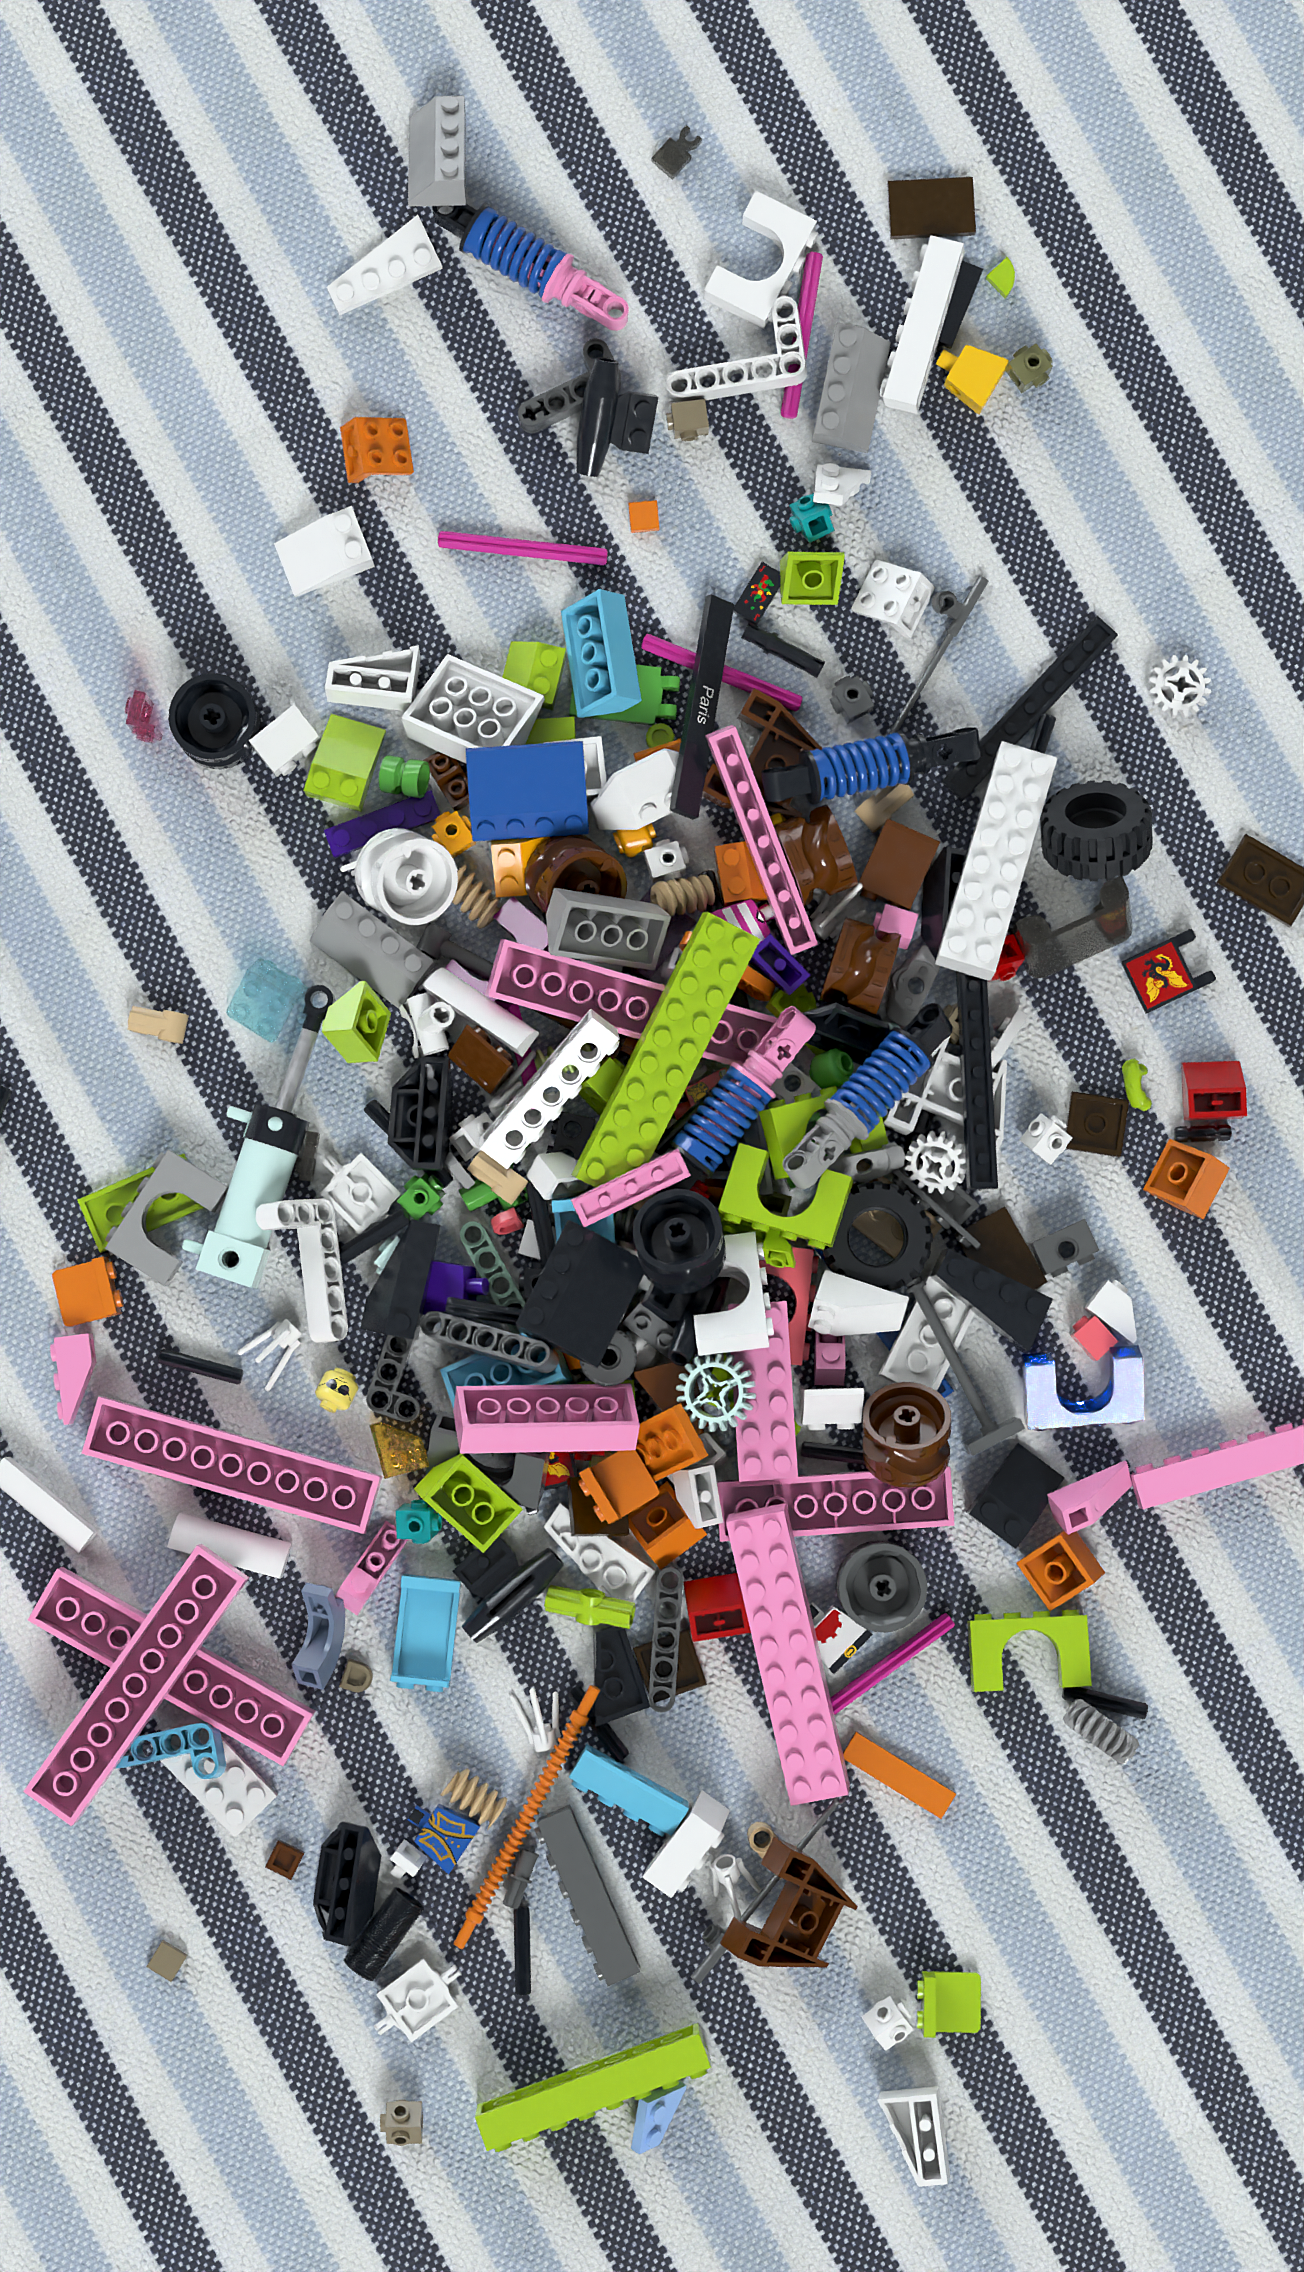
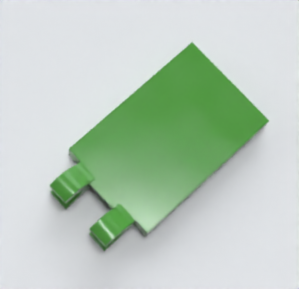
(650, 708)

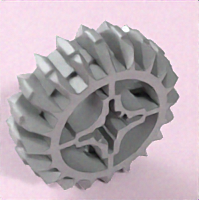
(1100, 1731)

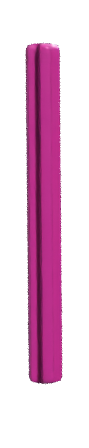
(806, 311)
(522, 548)
(730, 675)
(891, 1662)

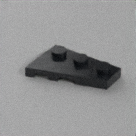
(616, 1677)

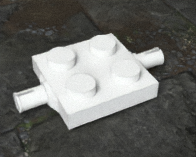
(359, 1192)
(417, 1999)

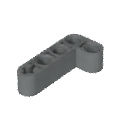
(563, 392)
(391, 1387)

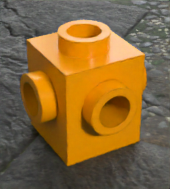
(455, 843)

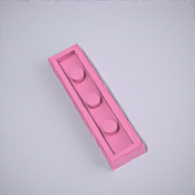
(630, 1187)

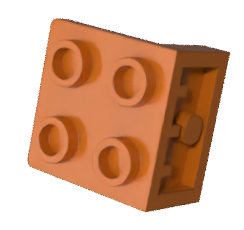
(376, 447)

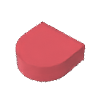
(506, 1222)

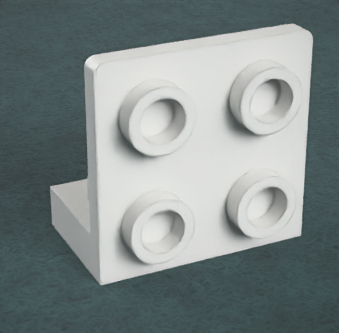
(894, 596)

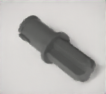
(520, 1878)

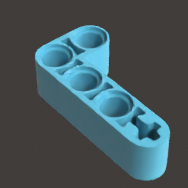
(189, 1745)

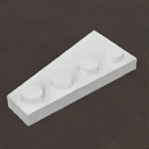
(391, 265)
(601, 1558)

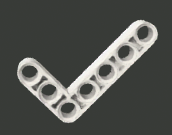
(749, 367)
(319, 1261)

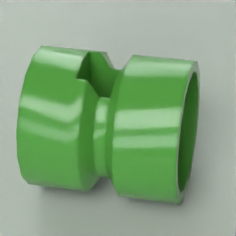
(406, 777)

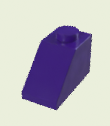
(778, 965)

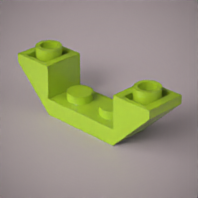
(776, 1249)

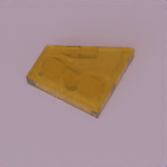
(398, 1450)

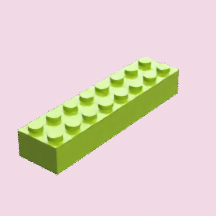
(593, 2087)

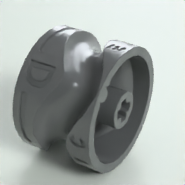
(903, 1589)

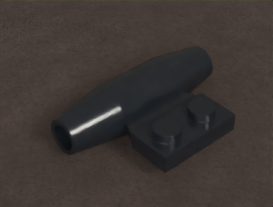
(611, 418)
(680, 1309)
(503, 1585)

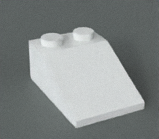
(324, 552)
(855, 1307)
(831, 1406)

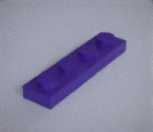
(404, 814)

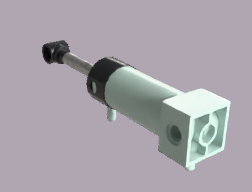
(263, 1167)

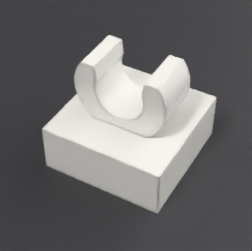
(407, 1860)

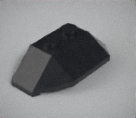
(938, 895)
(846, 1030)
(422, 1114)
(346, 1882)

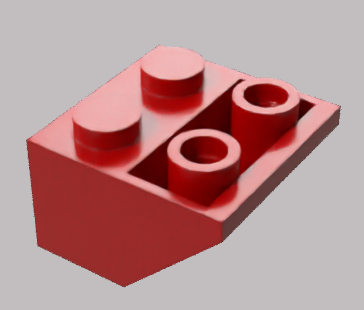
(1213, 1090)
(716, 1607)

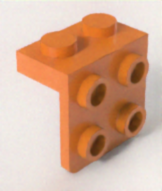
(87, 1292)
(618, 1485)

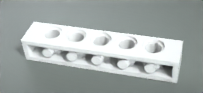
(590, 1029)

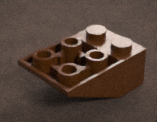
(480, 1060)

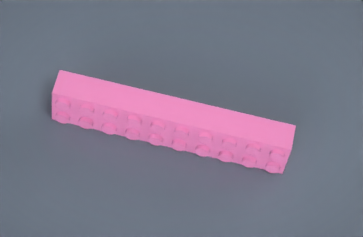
(574, 987)
(232, 1464)
(788, 1654)
(136, 1684)
(207, 1687)

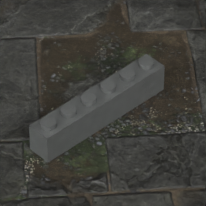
(588, 1896)

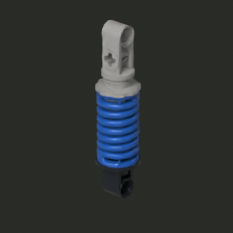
(869, 1093)

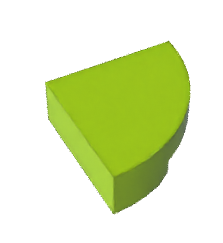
(1002, 277)

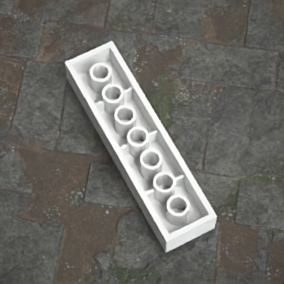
(996, 861)

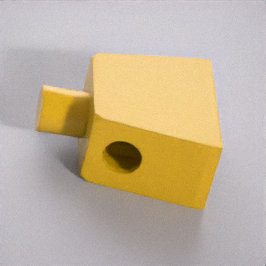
(972, 375)

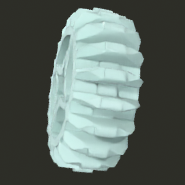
(708, 1380)

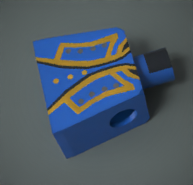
(443, 1834)

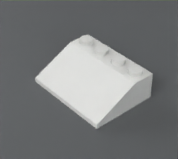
(470, 710)

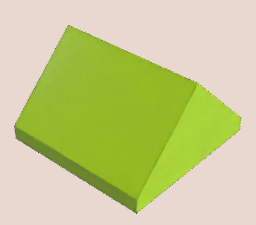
(811, 578)

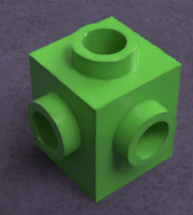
(415, 1202)

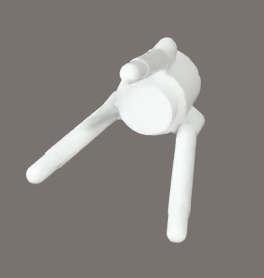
(824, 923)
(507, 1093)
(284, 1335)
(543, 1736)
(727, 1871)

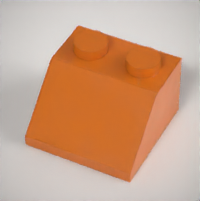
(737, 874)
(1186, 1178)
(664, 1527)
(1060, 1568)

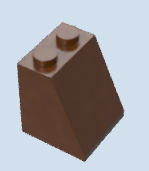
(897, 865)
(661, 1385)

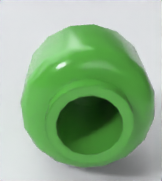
(831, 1068)

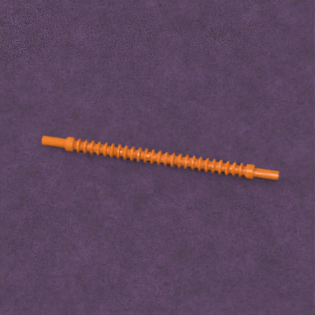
(474, 1915)

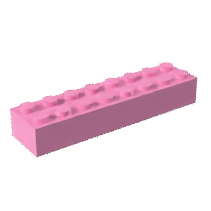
(842, 1502)

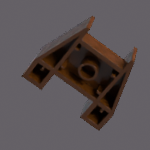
(777, 747)
(799, 1917)

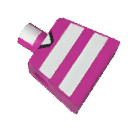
(748, 917)

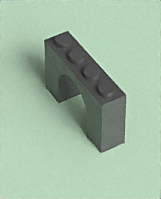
(521, 1482)

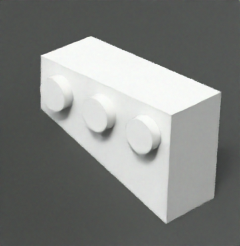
(375, 681)
(688, 1845)
(919, 2128)

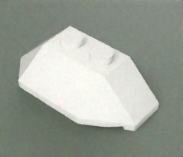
(637, 793)

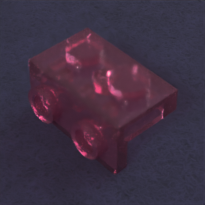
(139, 712)

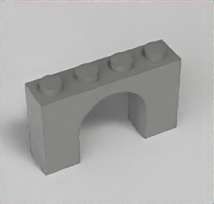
(131, 1238)

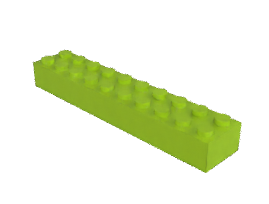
(667, 1051)

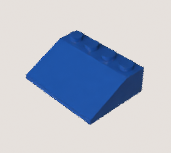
(527, 791)

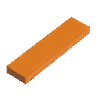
(898, 1775)

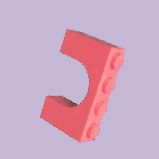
(799, 1281)

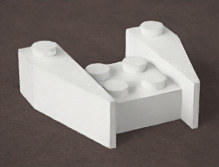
(941, 1094)

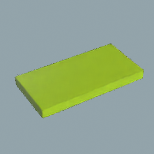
(105, 1206)

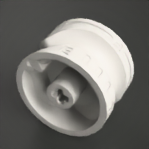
(406, 876)

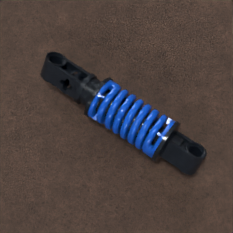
(868, 764)

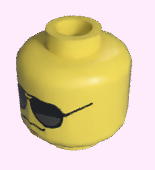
(336, 1390)

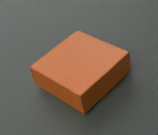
(643, 516)

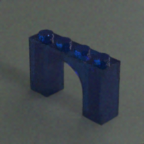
(1118, 1403)

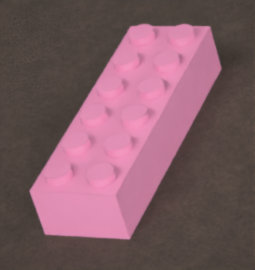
(545, 1418)
(768, 1433)

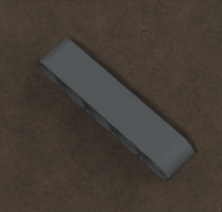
(501, 1345)
(669, 1653)

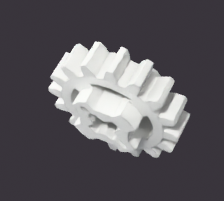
(1167, 685)
(937, 1159)

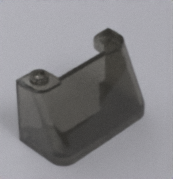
(1055, 950)

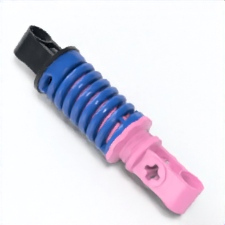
(530, 262)
(738, 1093)

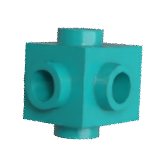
(811, 518)
(417, 1522)

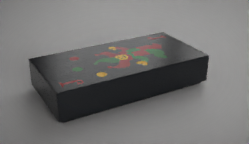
(758, 594)

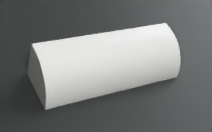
(481, 1011)
(45, 1505)
(234, 1545)

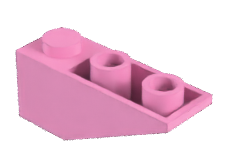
(829, 1359)
(75, 1365)
(1089, 1498)
(370, 1568)

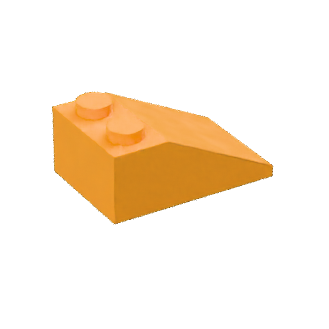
(510, 863)

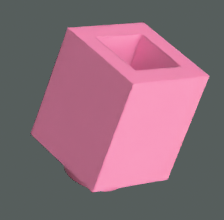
(895, 921)

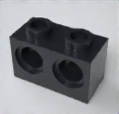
(563, 1142)

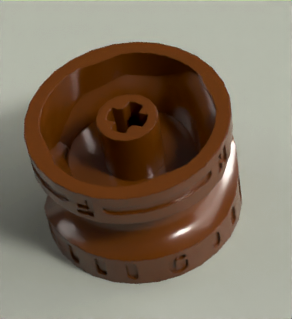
(816, 853)
(573, 865)
(860, 967)
(906, 1434)

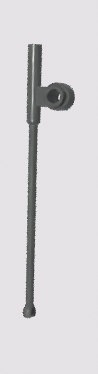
(959, 614)
(714, 1934)

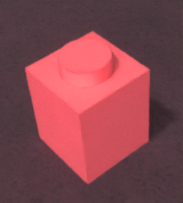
(1093, 1337)

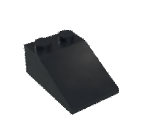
(1015, 1496)

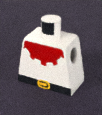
(837, 1636)

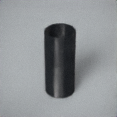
(387, 1928)

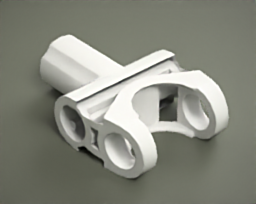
(427, 1023)

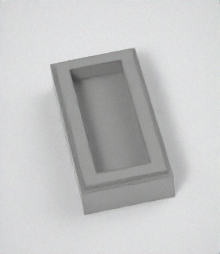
(458, 1171)

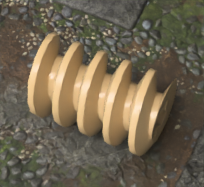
(683, 894)
(474, 899)
(475, 1797)

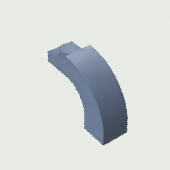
(323, 1637)

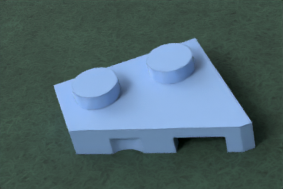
(654, 2117)

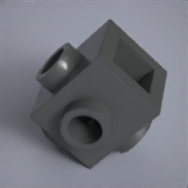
(852, 708)

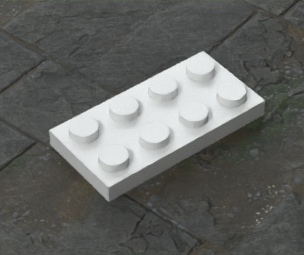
(916, 1352)
(232, 1797)

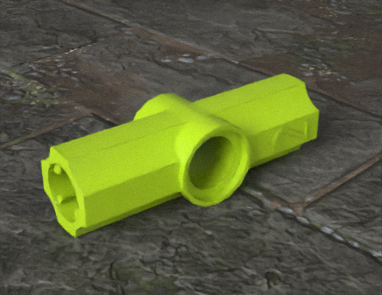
(590, 1606)

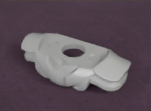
(902, 1003)
(883, 1162)

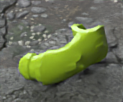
(1132, 1076)

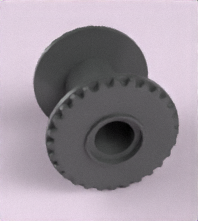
(617, 1364)

